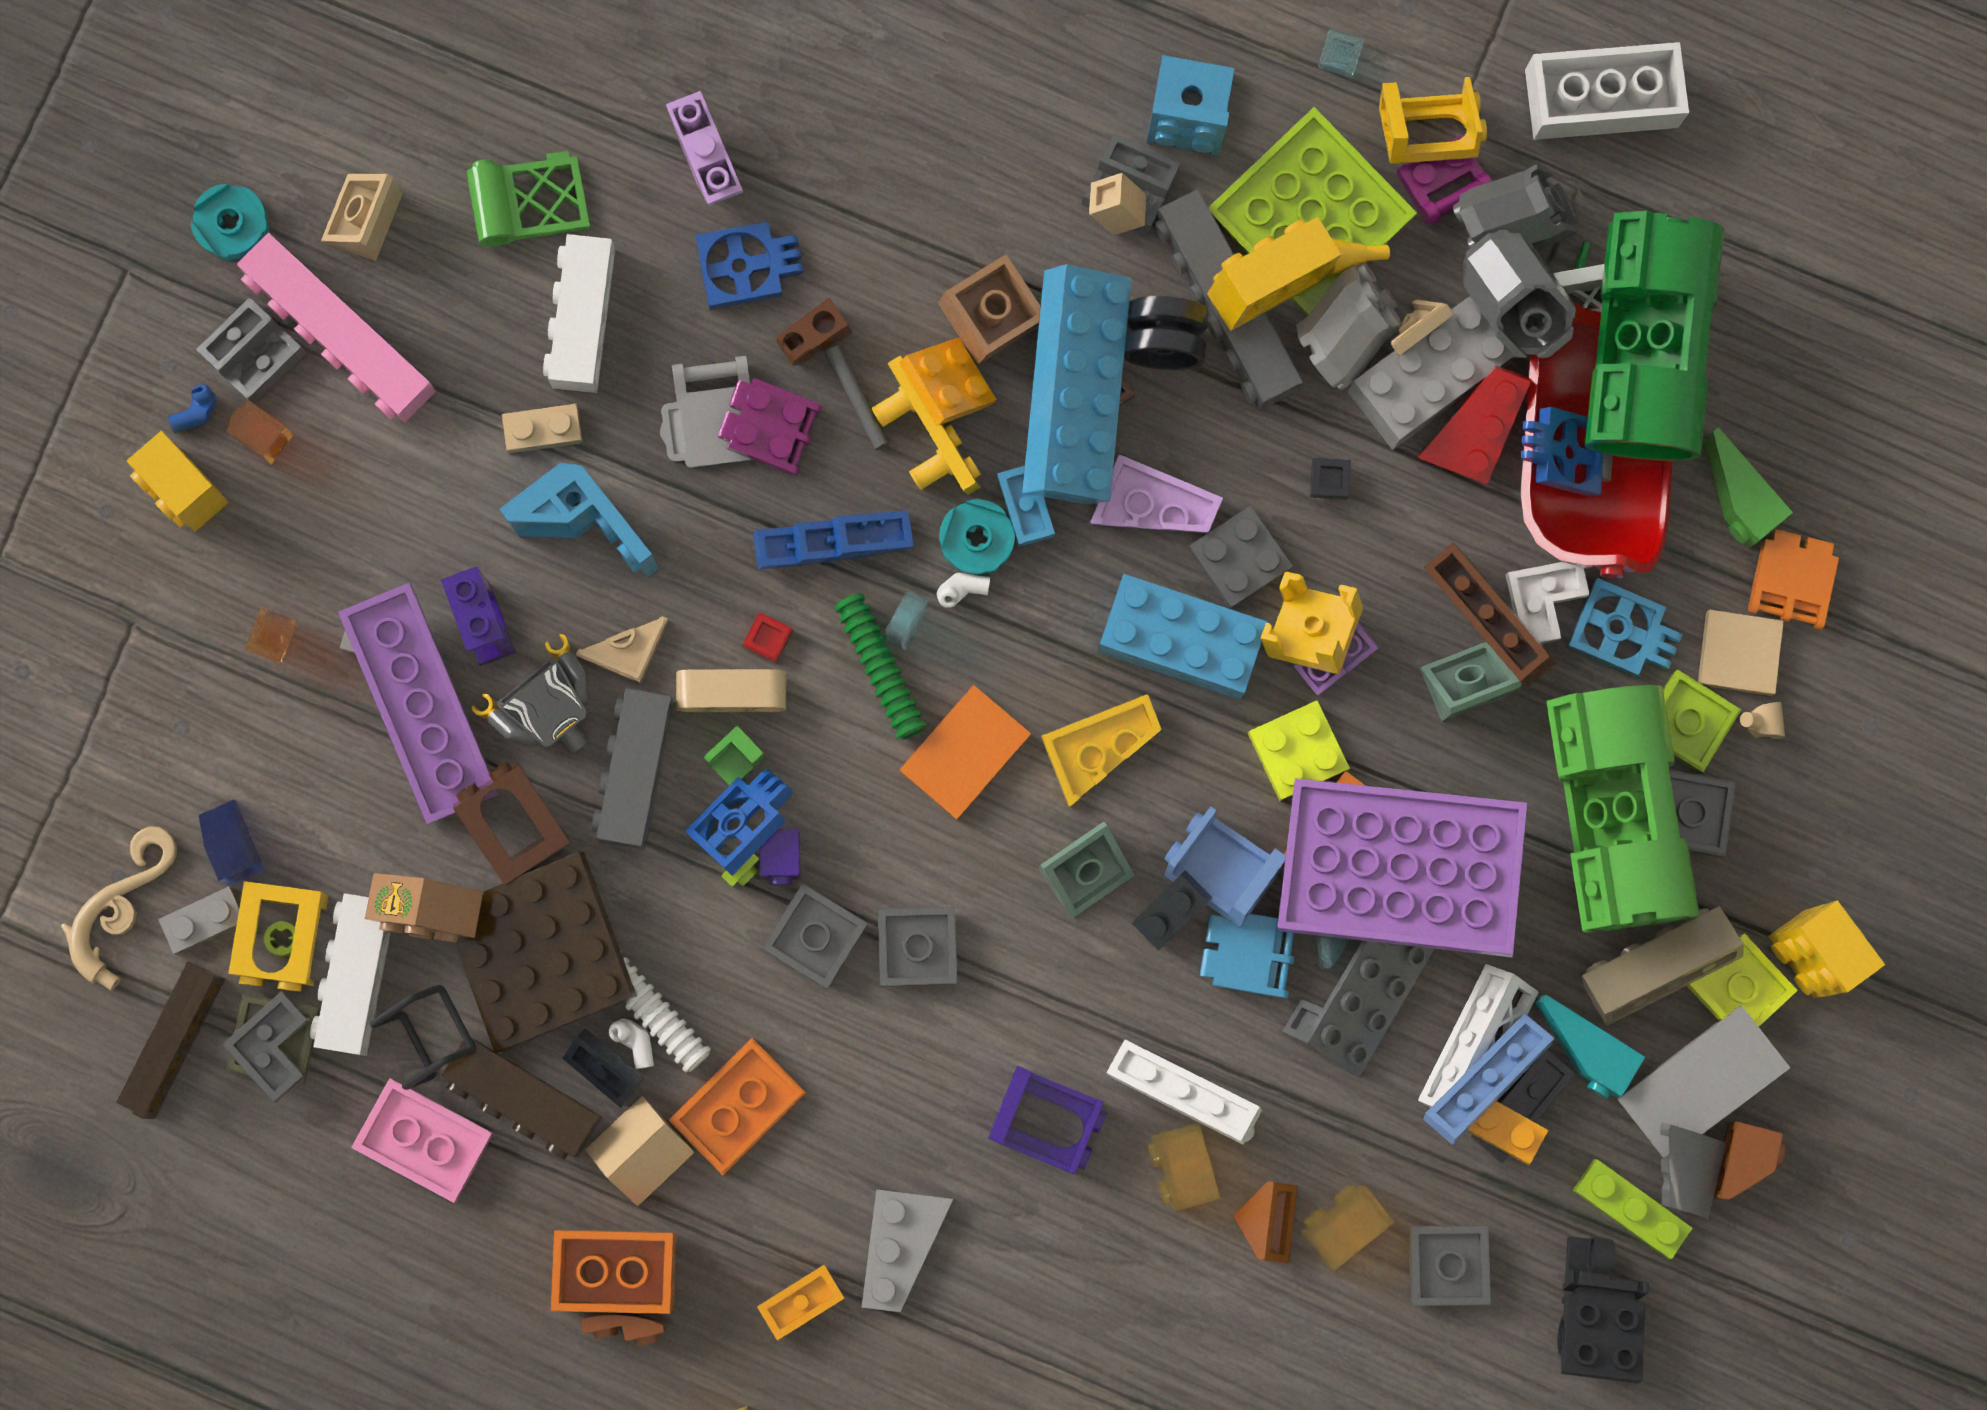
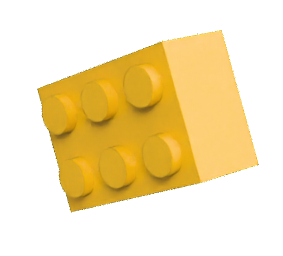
(1273, 272)
(1825, 951)

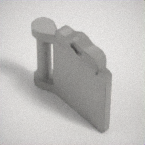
(695, 419)

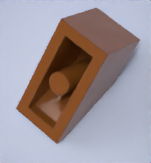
(1748, 1158)

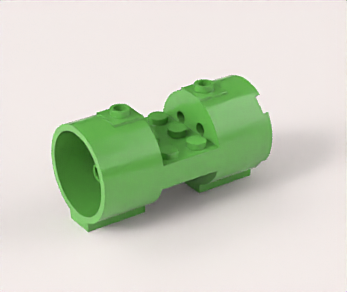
(1621, 808)

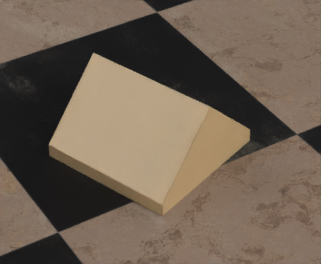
(363, 214)
(639, 1151)

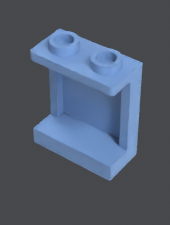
(1225, 866)

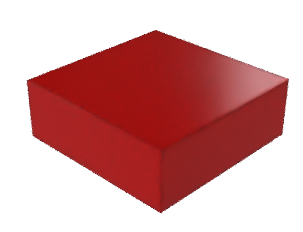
(767, 637)

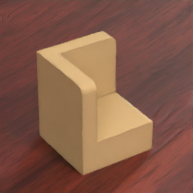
(1117, 204)

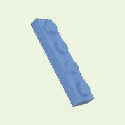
(1488, 1079)

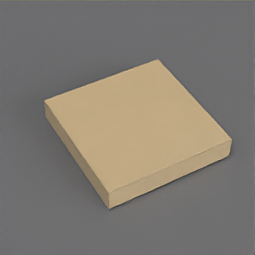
(1740, 652)

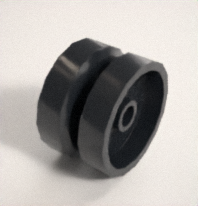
(1166, 333)

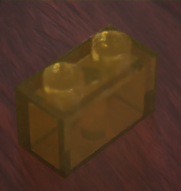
(1184, 1167)
(1346, 1225)

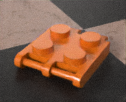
(1794, 578)

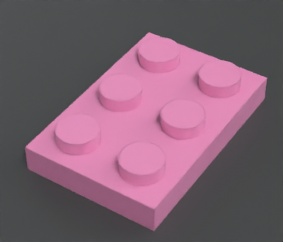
(422, 1140)

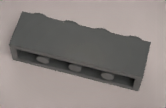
(634, 768)

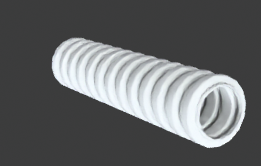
(665, 1023)

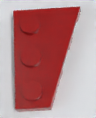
(1479, 428)

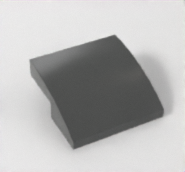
(1144, 167)
(251, 351)

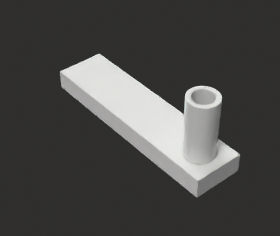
(1185, 1092)

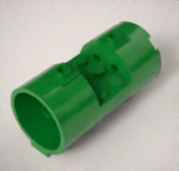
(1654, 336)

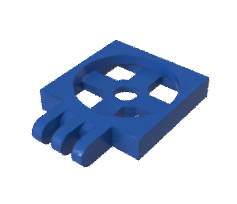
(775, 259)
(1546, 448)
(763, 792)

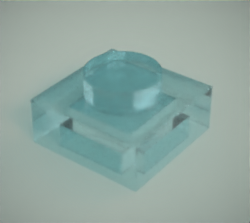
(1340, 53)

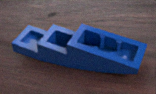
(833, 539)

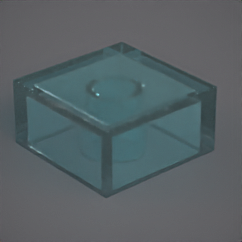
(906, 620)

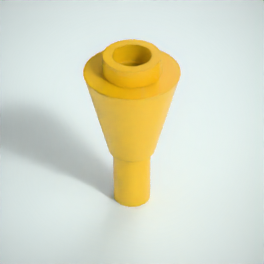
(1357, 254)

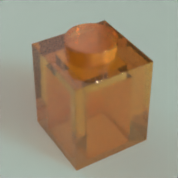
(258, 431)
(271, 635)

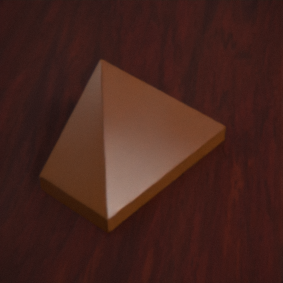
(1269, 1221)

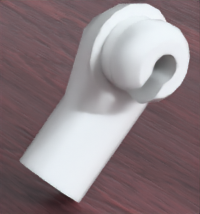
(959, 586)
(635, 1038)

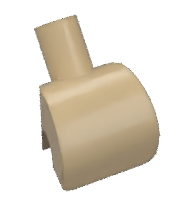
(1765, 721)

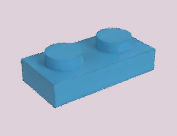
(1026, 511)

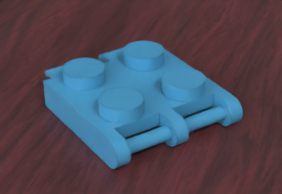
(1247, 955)

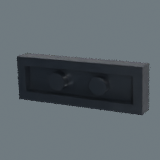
(1533, 1093)

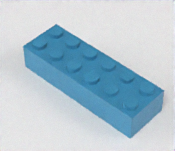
(1077, 385)

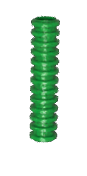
(880, 666)

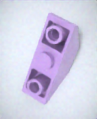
(703, 148)

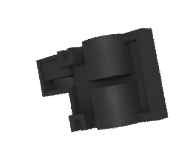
(1601, 1321)

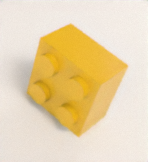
(181, 486)

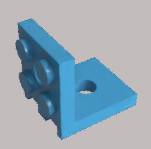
(1190, 125)

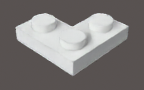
(1536, 591)

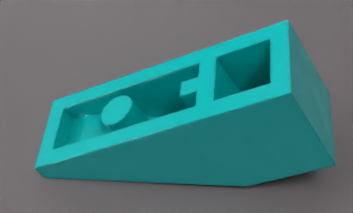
(1593, 1052)

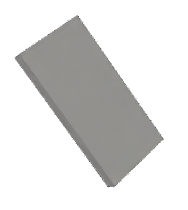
(1705, 1079)

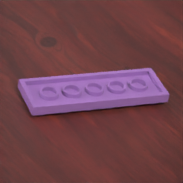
(416, 699)

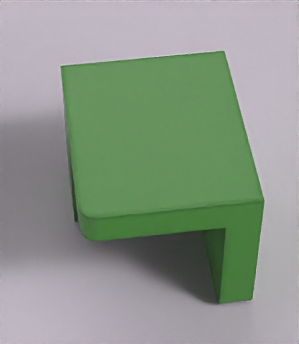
(734, 756)

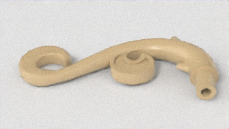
(78, 936)

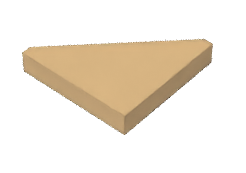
(1420, 323)
(628, 651)

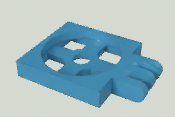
(1650, 641)

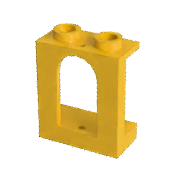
(1461, 107)
(299, 965)

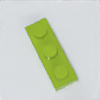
(1632, 1209)

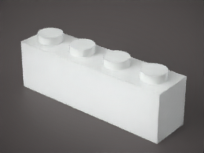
(580, 314)
(353, 979)

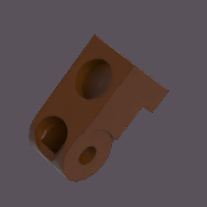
(813, 333)

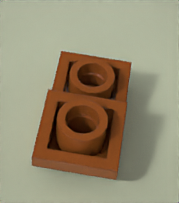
(637, 1327)

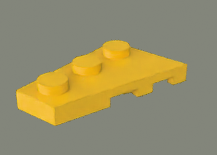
(1096, 745)

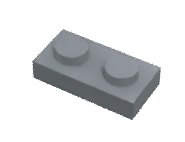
(201, 920)

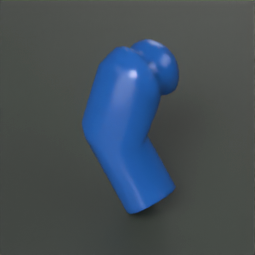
(198, 412)

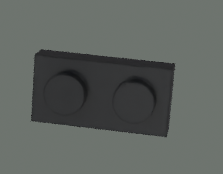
(1171, 910)
(603, 1068)

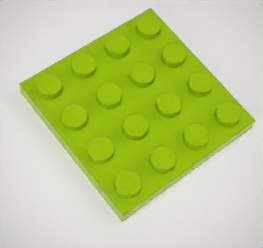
(1306, 177)

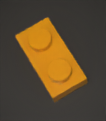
(1509, 1132)
(800, 1302)

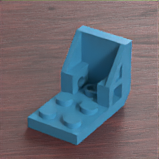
(549, 512)

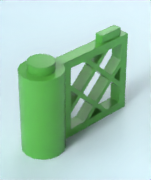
(496, 199)

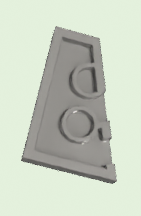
(899, 1243)

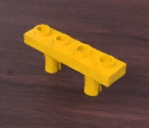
(946, 439)

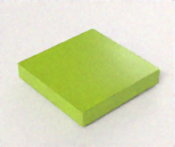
(1696, 720)

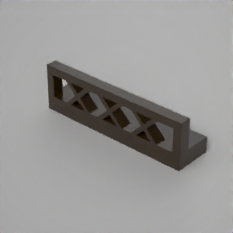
(170, 1041)

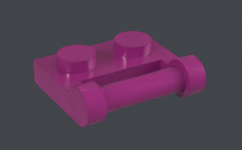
(1429, 177)

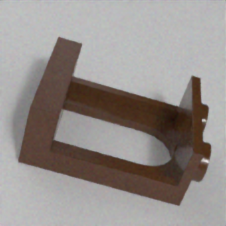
(513, 780)

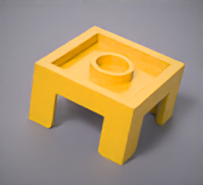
(1313, 625)

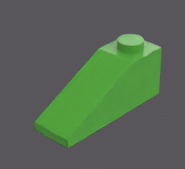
(1744, 495)

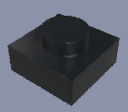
(1330, 478)

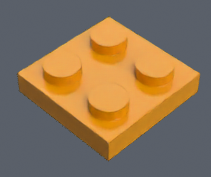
(947, 381)

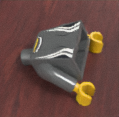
(544, 704)

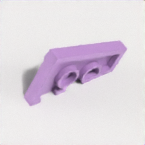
(1155, 501)

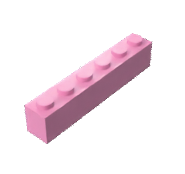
(336, 328)

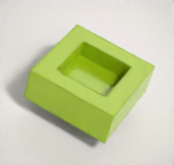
(743, 874)

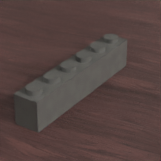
(1252, 347)

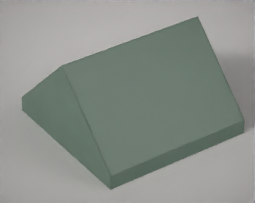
(1468, 681)
(1086, 870)

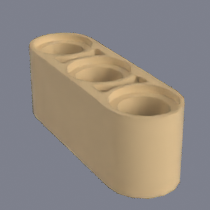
(731, 690)

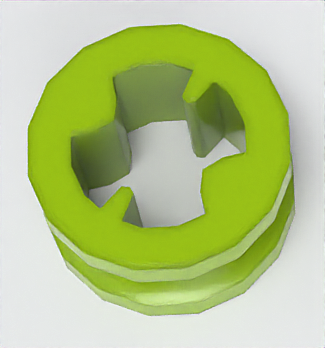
(282, 926)

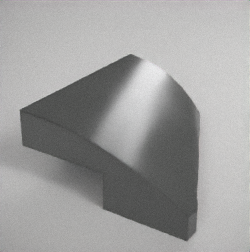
(1690, 1170)

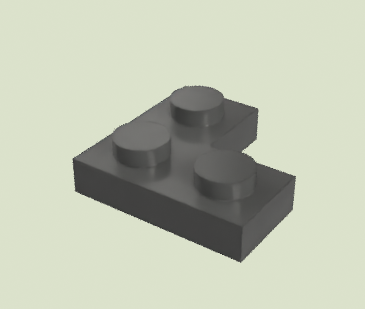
(259, 1045)

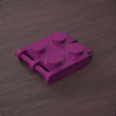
(768, 424)

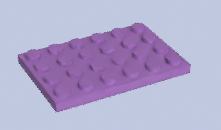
(1403, 867)

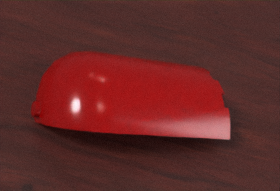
(1630, 518)

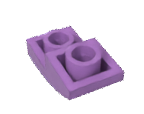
(1360, 648)

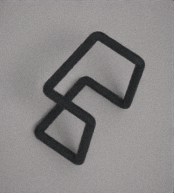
(430, 1069)

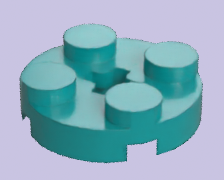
(208, 219)
(965, 519)

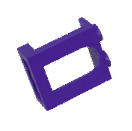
(478, 615)
(1084, 1106)

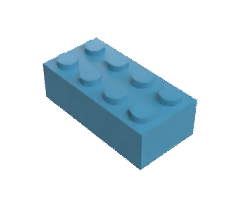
(1182, 637)

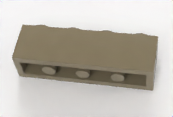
(1662, 965)

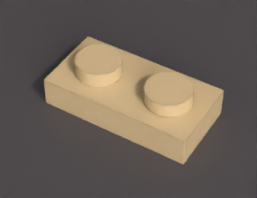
(542, 428)

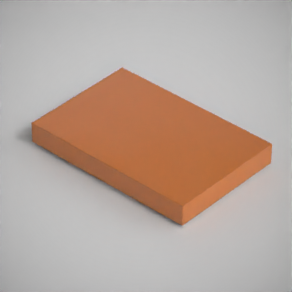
(965, 752)
(737, 1106)

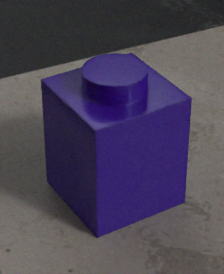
(781, 857)

